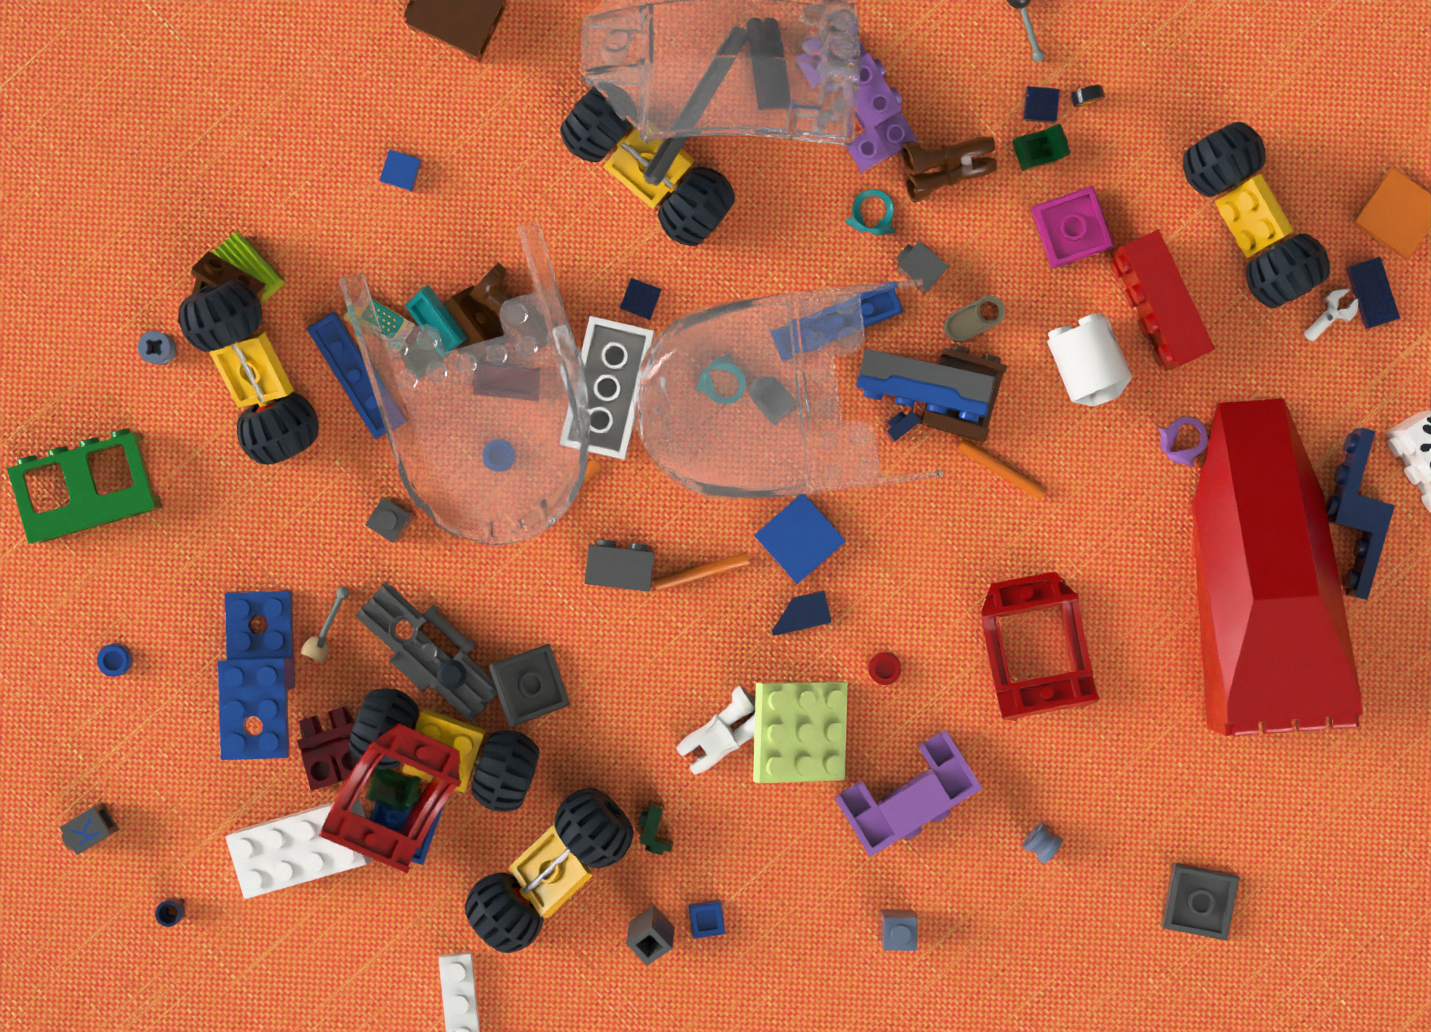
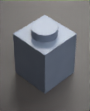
(899, 930)

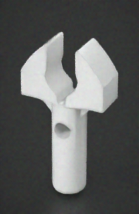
(1332, 314)

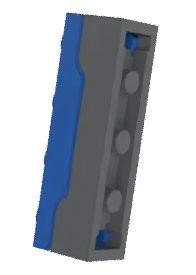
(925, 383)

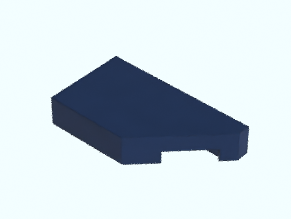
(803, 613)

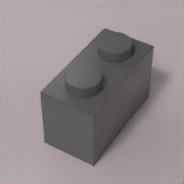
(620, 566)

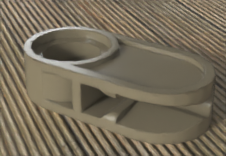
(968, 320)

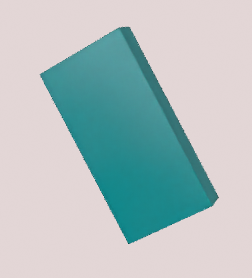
(428, 309)

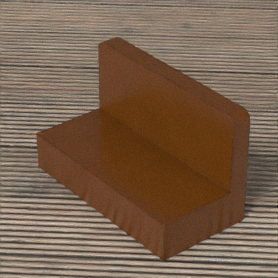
(473, 318)

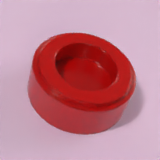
(884, 668)

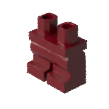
(327, 752)

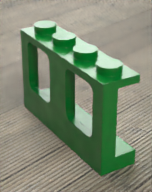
(86, 505)

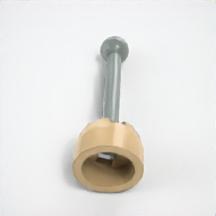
(317, 646)

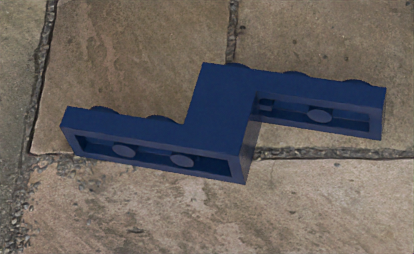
(1359, 513)

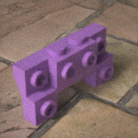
(879, 116)
(913, 803)

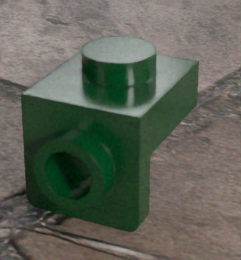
(1041, 147)
(394, 790)
(649, 822)

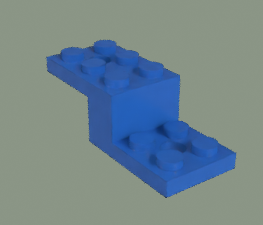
(256, 675)

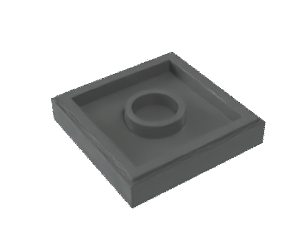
(529, 685)
(1200, 901)

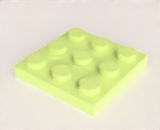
(800, 731)

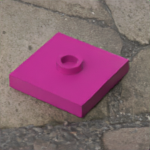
(1072, 227)

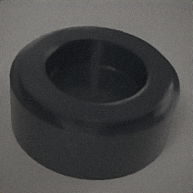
(1087, 95)

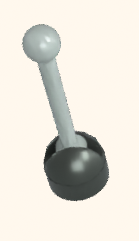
(1038, 55)

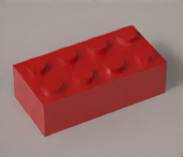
(1161, 301)

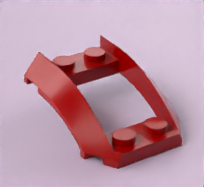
(1048, 692)
(375, 839)

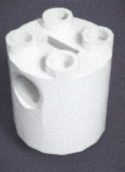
(1090, 360)

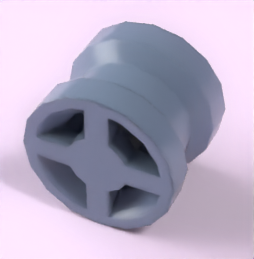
(162, 352)
(1042, 843)

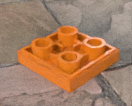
(1397, 214)

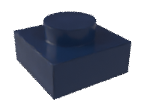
(901, 424)

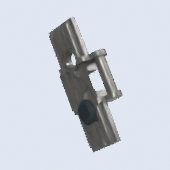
(421, 659)

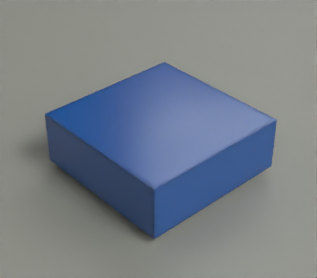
(400, 170)
(707, 919)

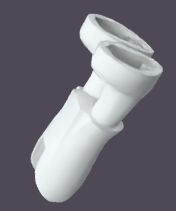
(717, 736)

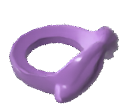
(1170, 433)

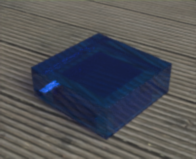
(1041, 104)
(640, 299)

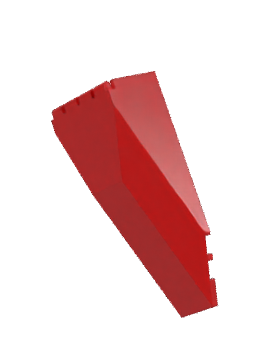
(1268, 581)

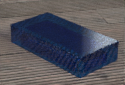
(1373, 292)

